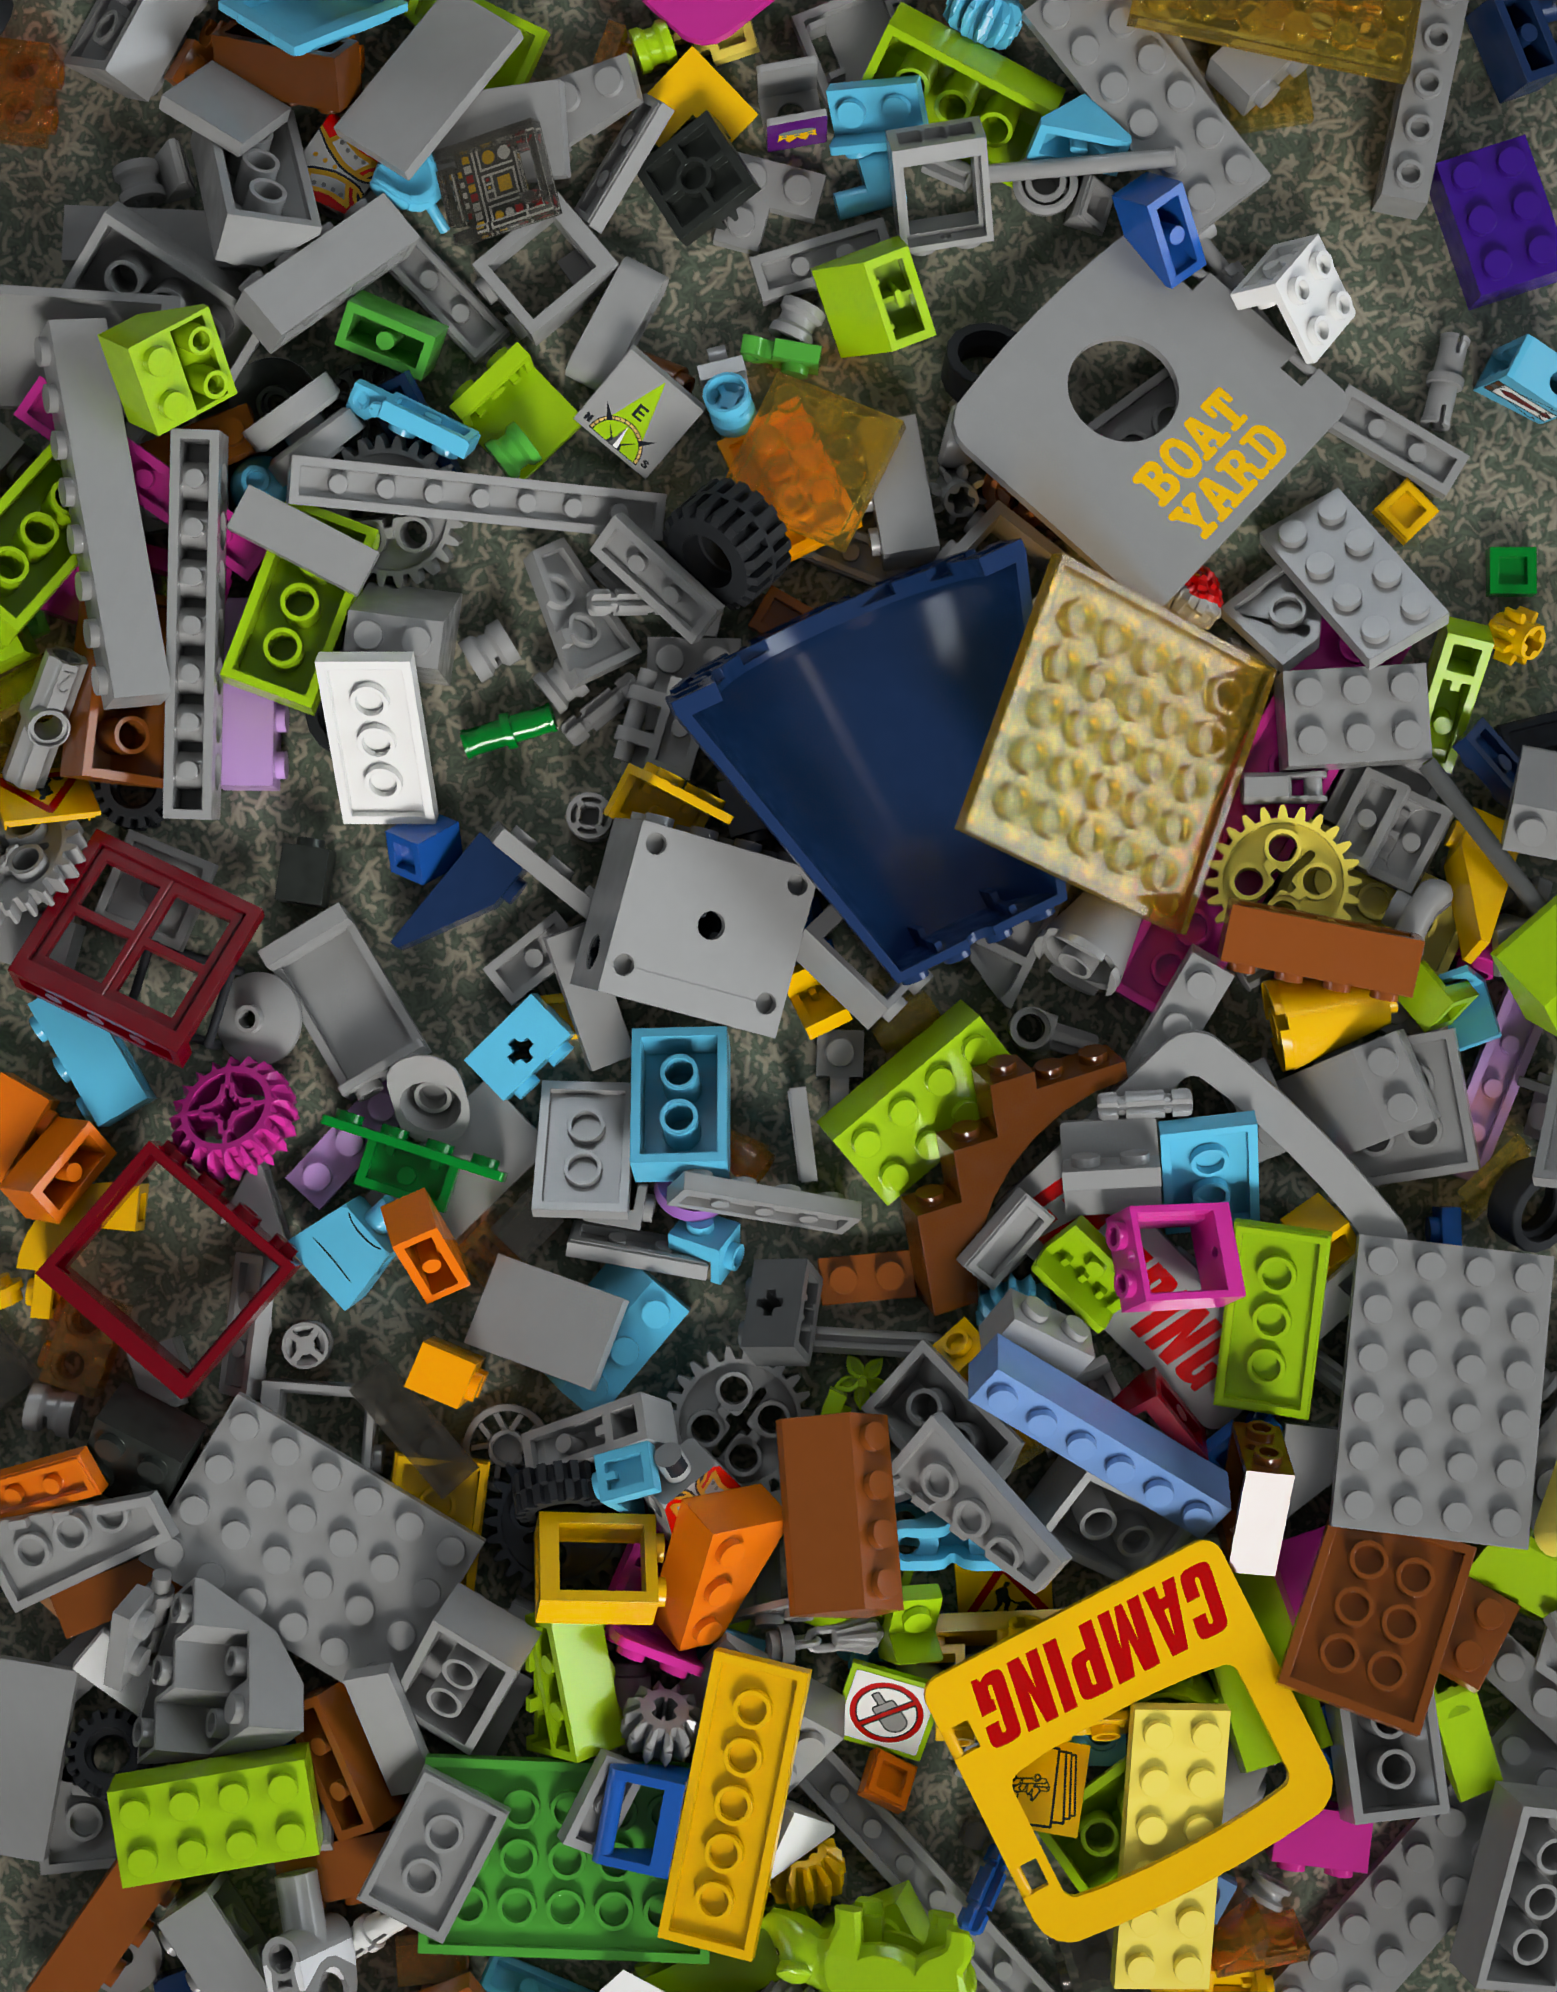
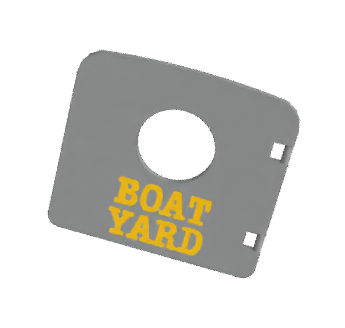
(1164, 502)

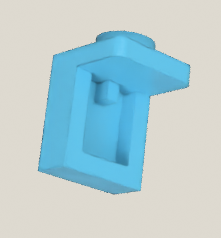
(710, 1240)

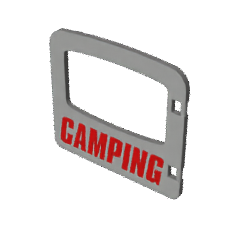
(1187, 1341)

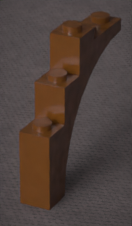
(977, 1155)

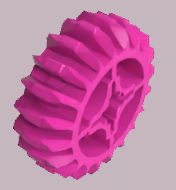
(248, 1128)

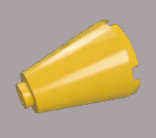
(1317, 1021)

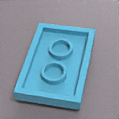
(1211, 1163)

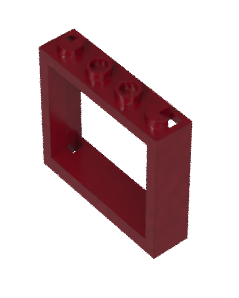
(113, 1321)

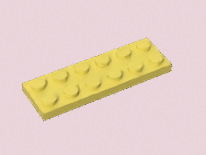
(1170, 1800)

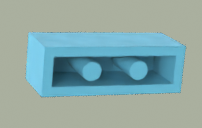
(94, 1062)

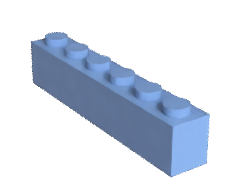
(1098, 1436)

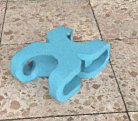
(936, 1544)

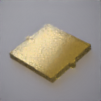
(1477, 1189)

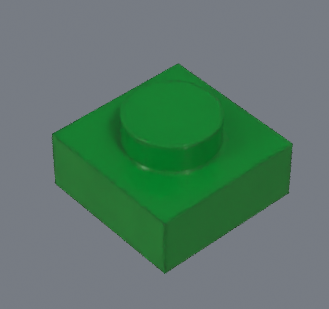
(1511, 571)

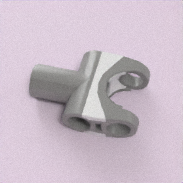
(310, 1942)

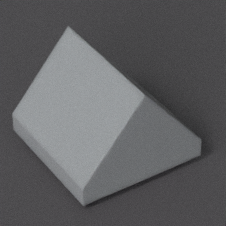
(1090, 206)

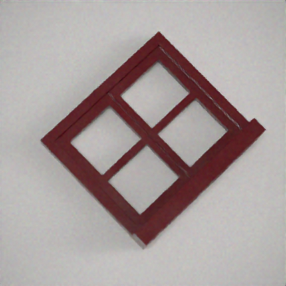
(102, 1002)

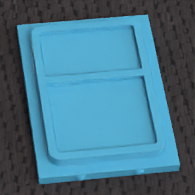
(310, 24)

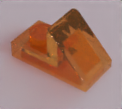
(1254, 1941)

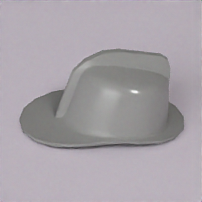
(428, 1098)

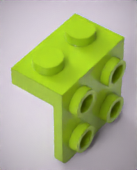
(516, 393)

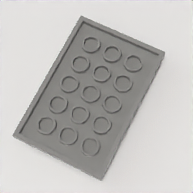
(1442, 1391)
(313, 1543)

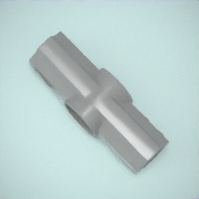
(51, 694)

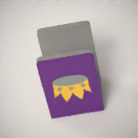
(790, 83)

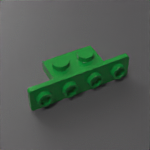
(402, 1167)

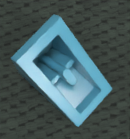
(1077, 130)

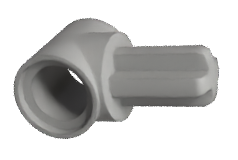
(1053, 1036)

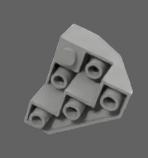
(217, 1683)

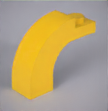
(45, 1237)

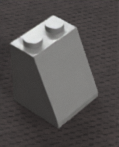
(407, 621)

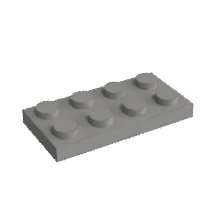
(1354, 578)

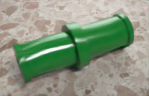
(508, 730)

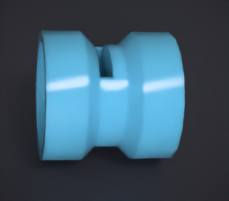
(729, 404)

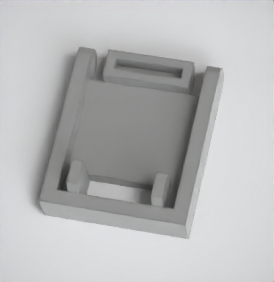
(852, 32)

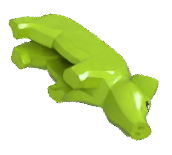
(866, 1956)

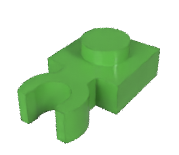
(789, 356)

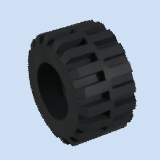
(729, 541)

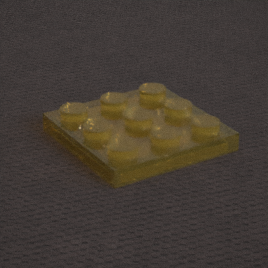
(816, 458)

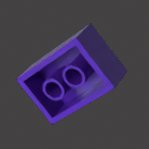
(1496, 221)

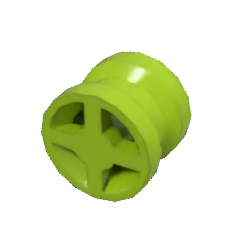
(653, 46)

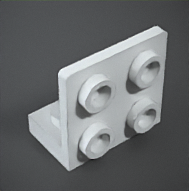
(1306, 290)

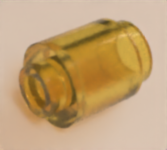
(907, 1024)

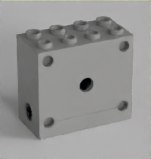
(694, 923)

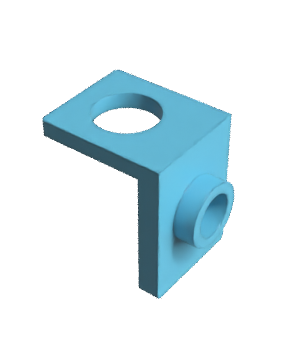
(1478, 1021)

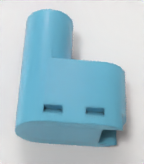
(872, 194)

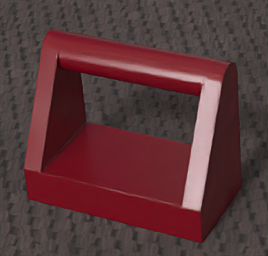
(1155, 1395)

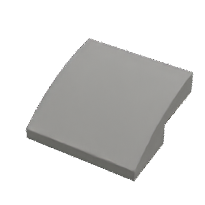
(1392, 830)

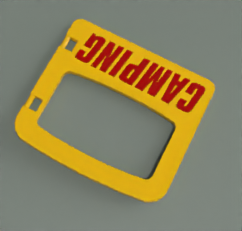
(1086, 1665)

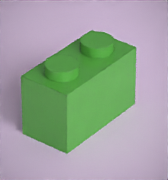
(391, 334)

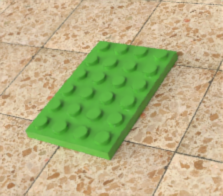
(545, 1895)

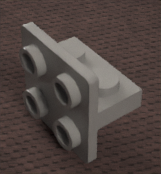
(1109, 1165)

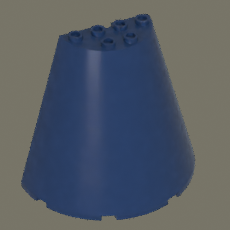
(862, 744)

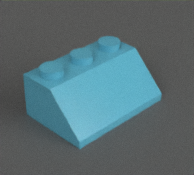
(646, 1324)

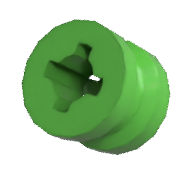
(512, 451)

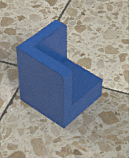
(424, 850)

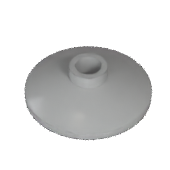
(276, 1018)

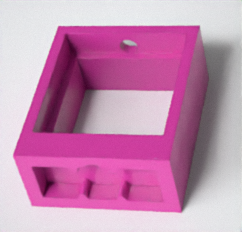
(1213, 1248)

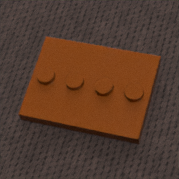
(1376, 1623)

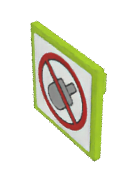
(886, 1710)

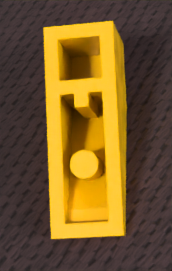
(1475, 886)

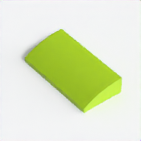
(1247, 1732)

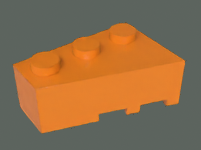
(714, 1561)

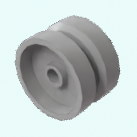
(304, 427)

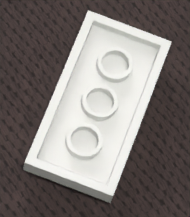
(377, 737)

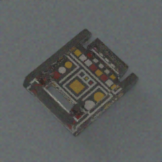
(491, 185)

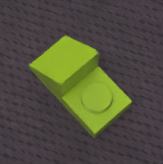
(911, 1632)

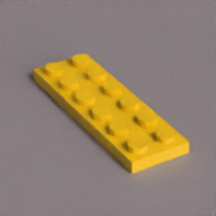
(734, 1803)

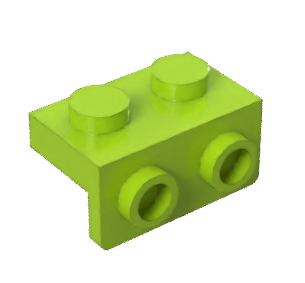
(1080, 1272)

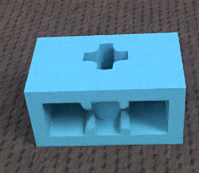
(495, 1056)

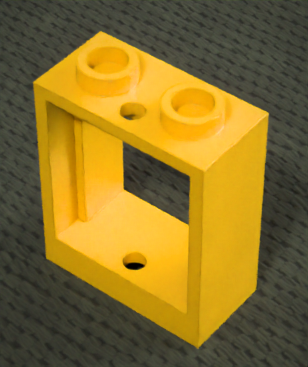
(597, 1606)

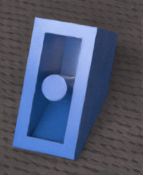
(1160, 226)

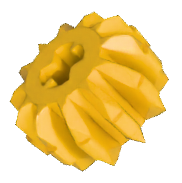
(811, 1878)

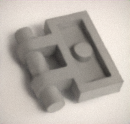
(669, 744)
(138, 1629)

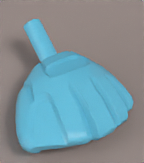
(414, 195)

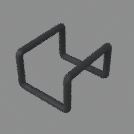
(209, 1040)

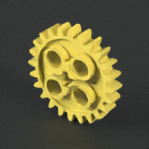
(1251, 852)

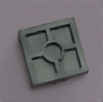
(698, 179)

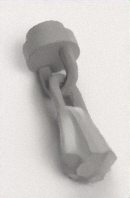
(853, 1635)

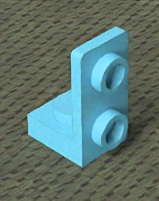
(626, 1477)

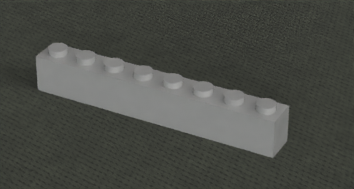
(103, 516)

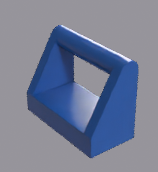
(646, 1861)

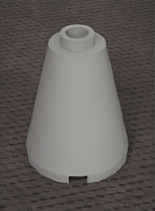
(1089, 944)

